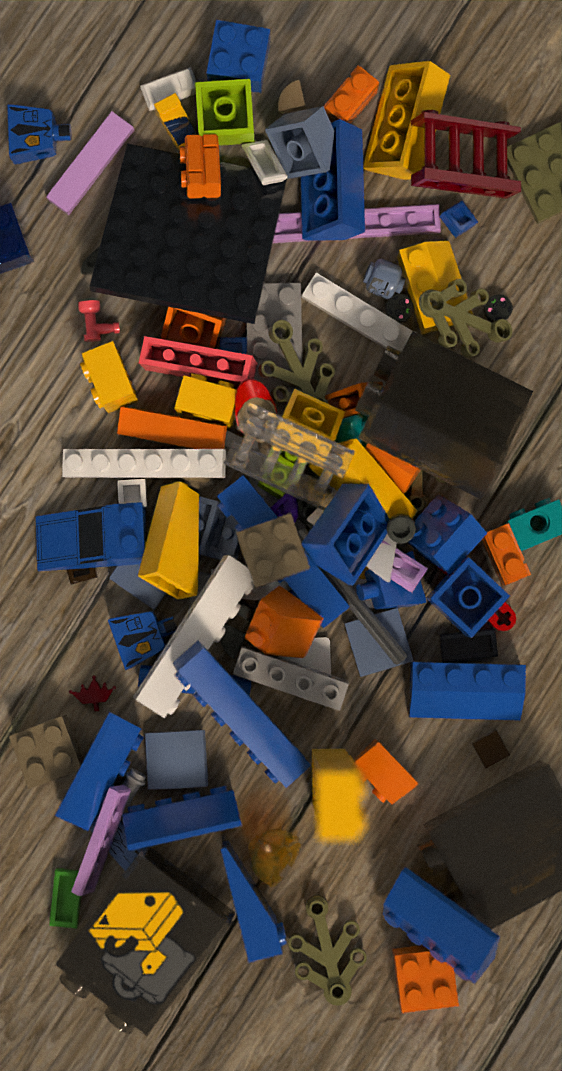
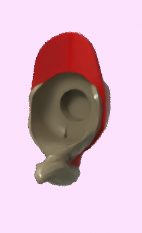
(253, 392)

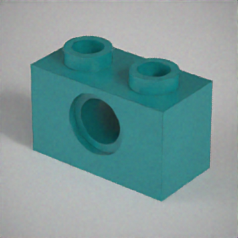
(548, 512)

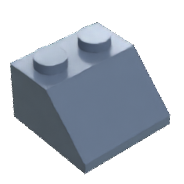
(303, 141)

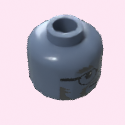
(384, 278)

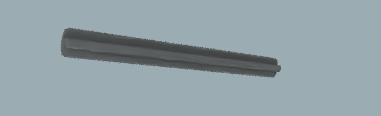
(364, 614)

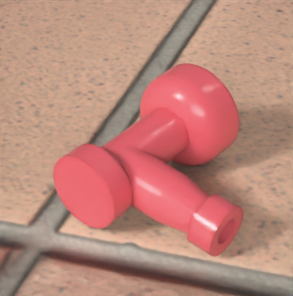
(94, 330)

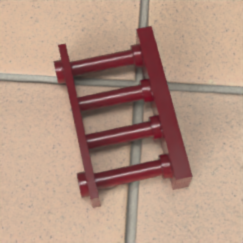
(454, 178)

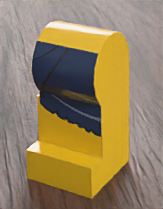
(174, 119)

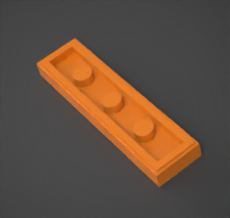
(171, 429)

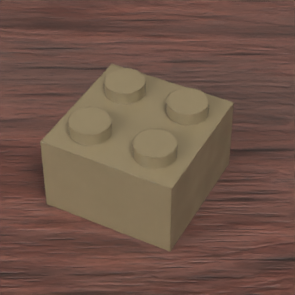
(272, 551)
(47, 751)

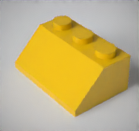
(426, 268)

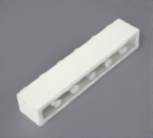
(203, 623)

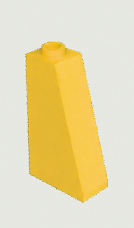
(365, 470)
(173, 542)

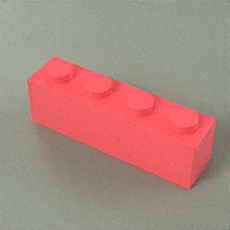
(184, 359)

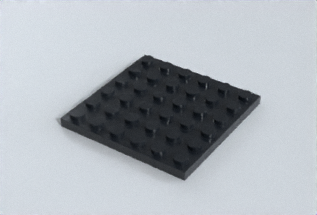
(183, 249)

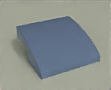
(216, 531)
(176, 759)

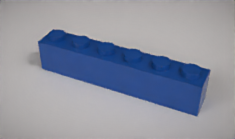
(308, 586)
(241, 714)

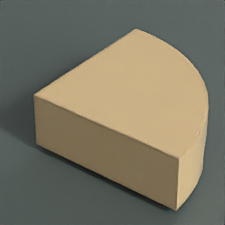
(291, 98)

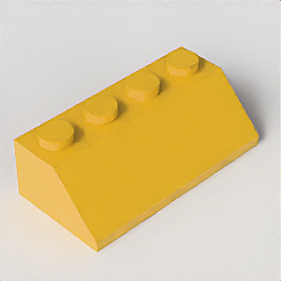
(395, 145)

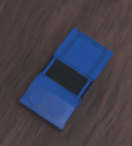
(92, 537)
(257, 921)

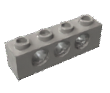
(291, 677)

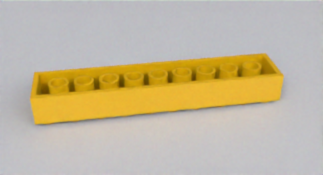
(336, 795)

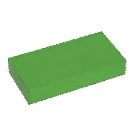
(65, 904)

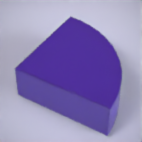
(285, 506)

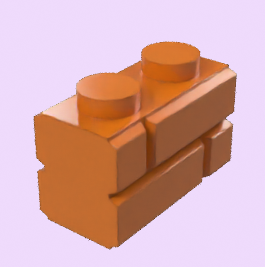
(352, 96)
(202, 166)
(505, 555)

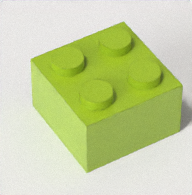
(225, 110)

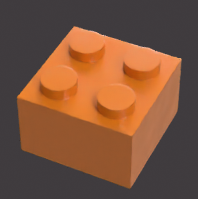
(423, 980)

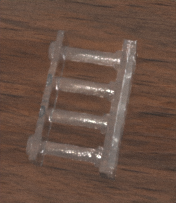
(295, 440)

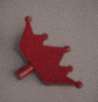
(93, 694)

